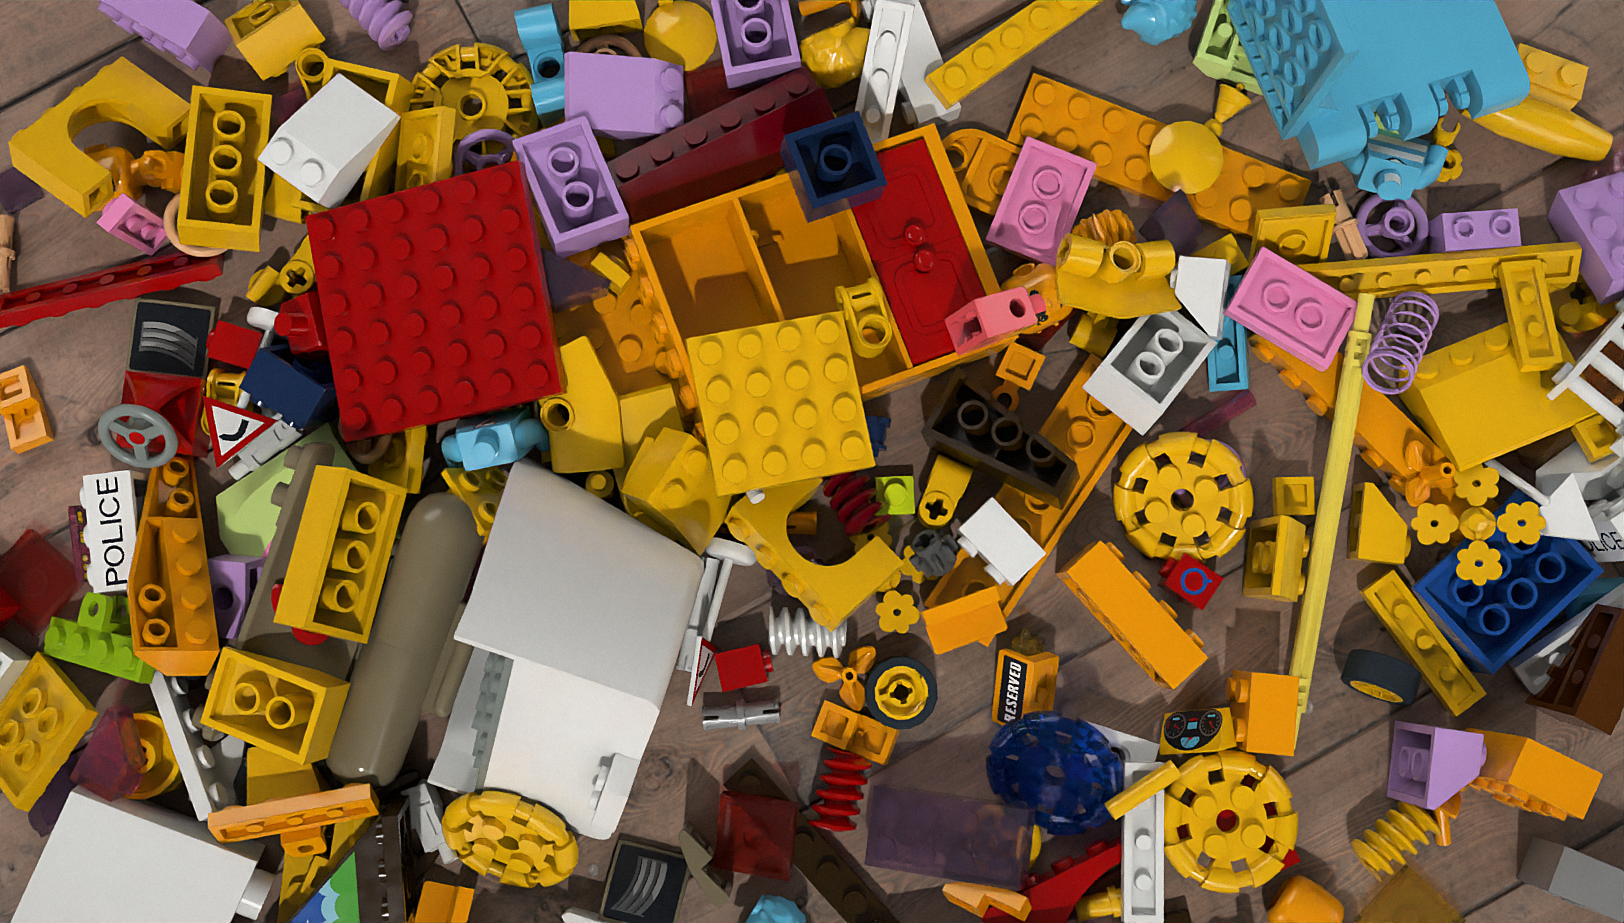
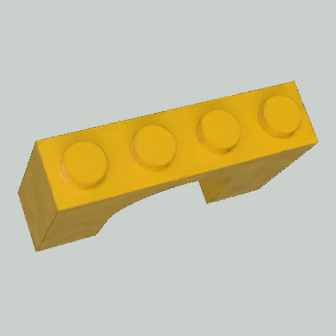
(115, 94)
(827, 591)

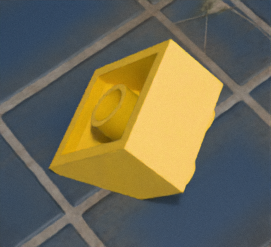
(273, 34)

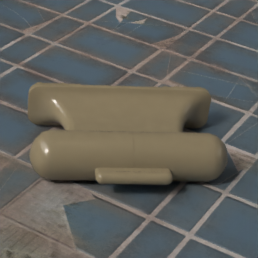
(411, 649)

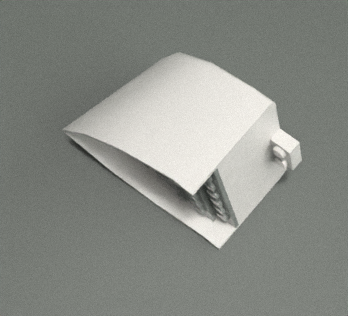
(570, 651)

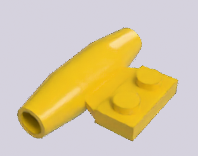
(1545, 115)

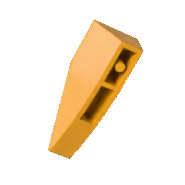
(170, 577)

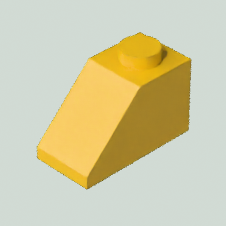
(1376, 529)

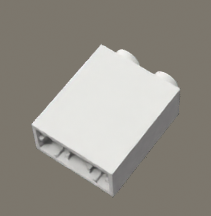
(140, 867)

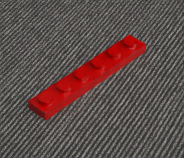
(106, 286)

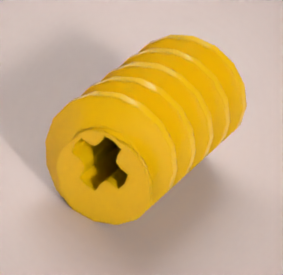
(1393, 838)

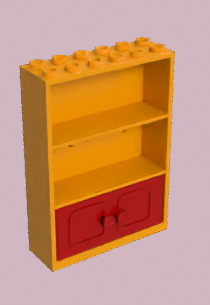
(759, 262)

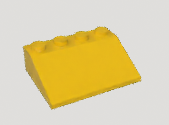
(1480, 402)

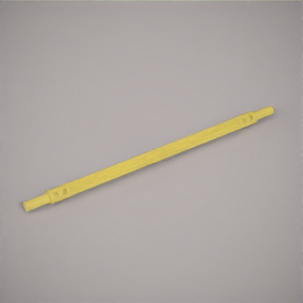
(1330, 502)

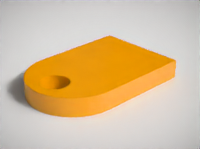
(984, 169)

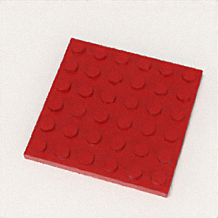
(435, 303)

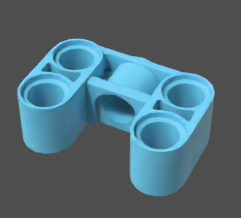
(545, 47)

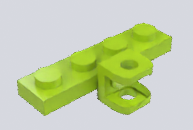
(98, 639)

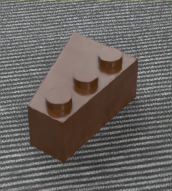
(1590, 679)

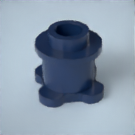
(877, 431)

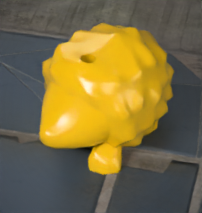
(835, 53)

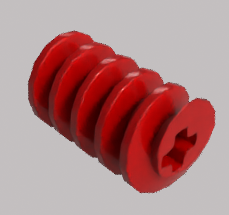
(840, 791)

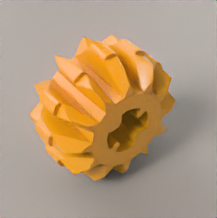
(1107, 227)

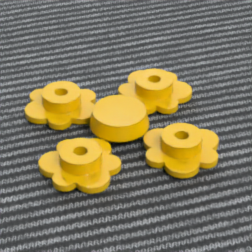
(1478, 524)
(892, 599)

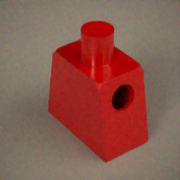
(304, 327)

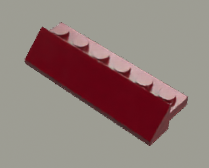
(719, 148)

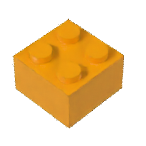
(1263, 711)

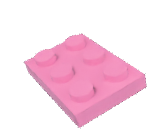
(1040, 202)
(1292, 309)

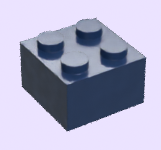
(833, 166)
(292, 386)

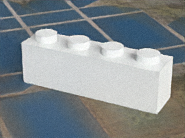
(920, 59)

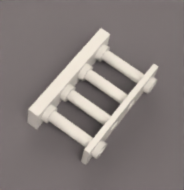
(1569, 376)

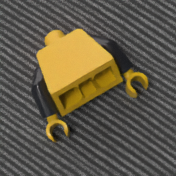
(272, 776)

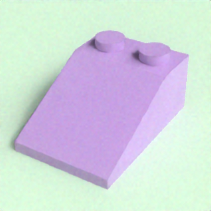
(624, 95)
(572, 187)

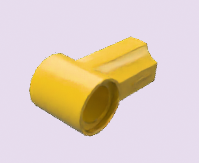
(1094, 333)

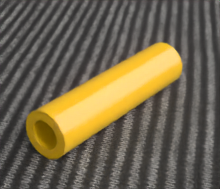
(1142, 789)

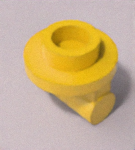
(266, 288)

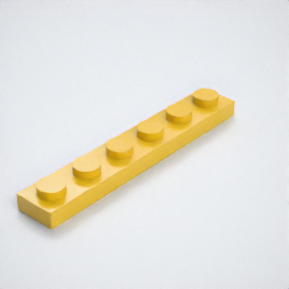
(1003, 47)

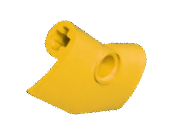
(1094, 283)
(594, 429)

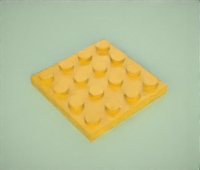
(779, 403)

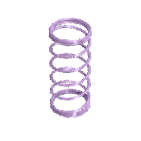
(1376, 352)

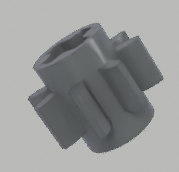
(933, 553)

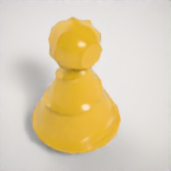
(1228, 103)

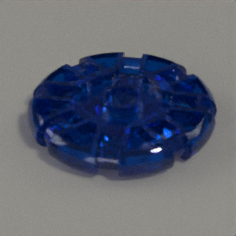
(1039, 786)

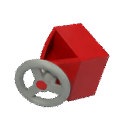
(156, 417)

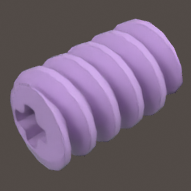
(381, 20)

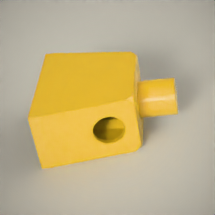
(601, 17)

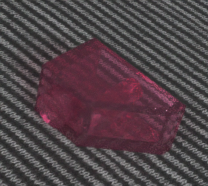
(112, 756)

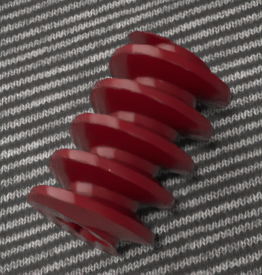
(854, 503)

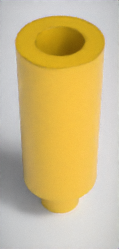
(602, 485)

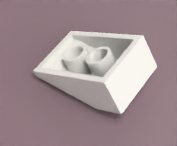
(330, 141)

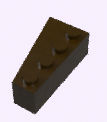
(998, 443)

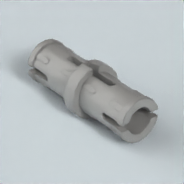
(740, 714)

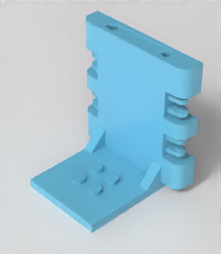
(1342, 60)

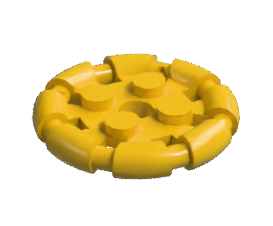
(478, 84)
(1185, 474)
(1250, 826)
(510, 839)

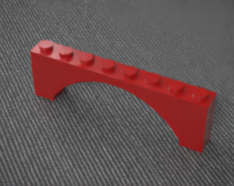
(1059, 890)

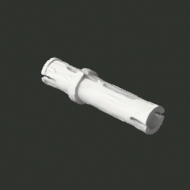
(699, 614)

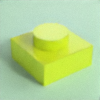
(897, 495)

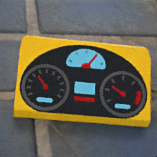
(1197, 731)

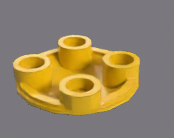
(680, 35)
(1185, 157)

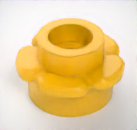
(1454, 166)

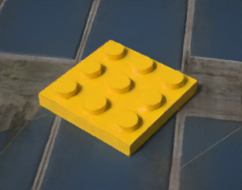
(39, 729)

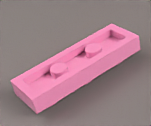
(133, 224)

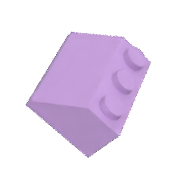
(1432, 763)

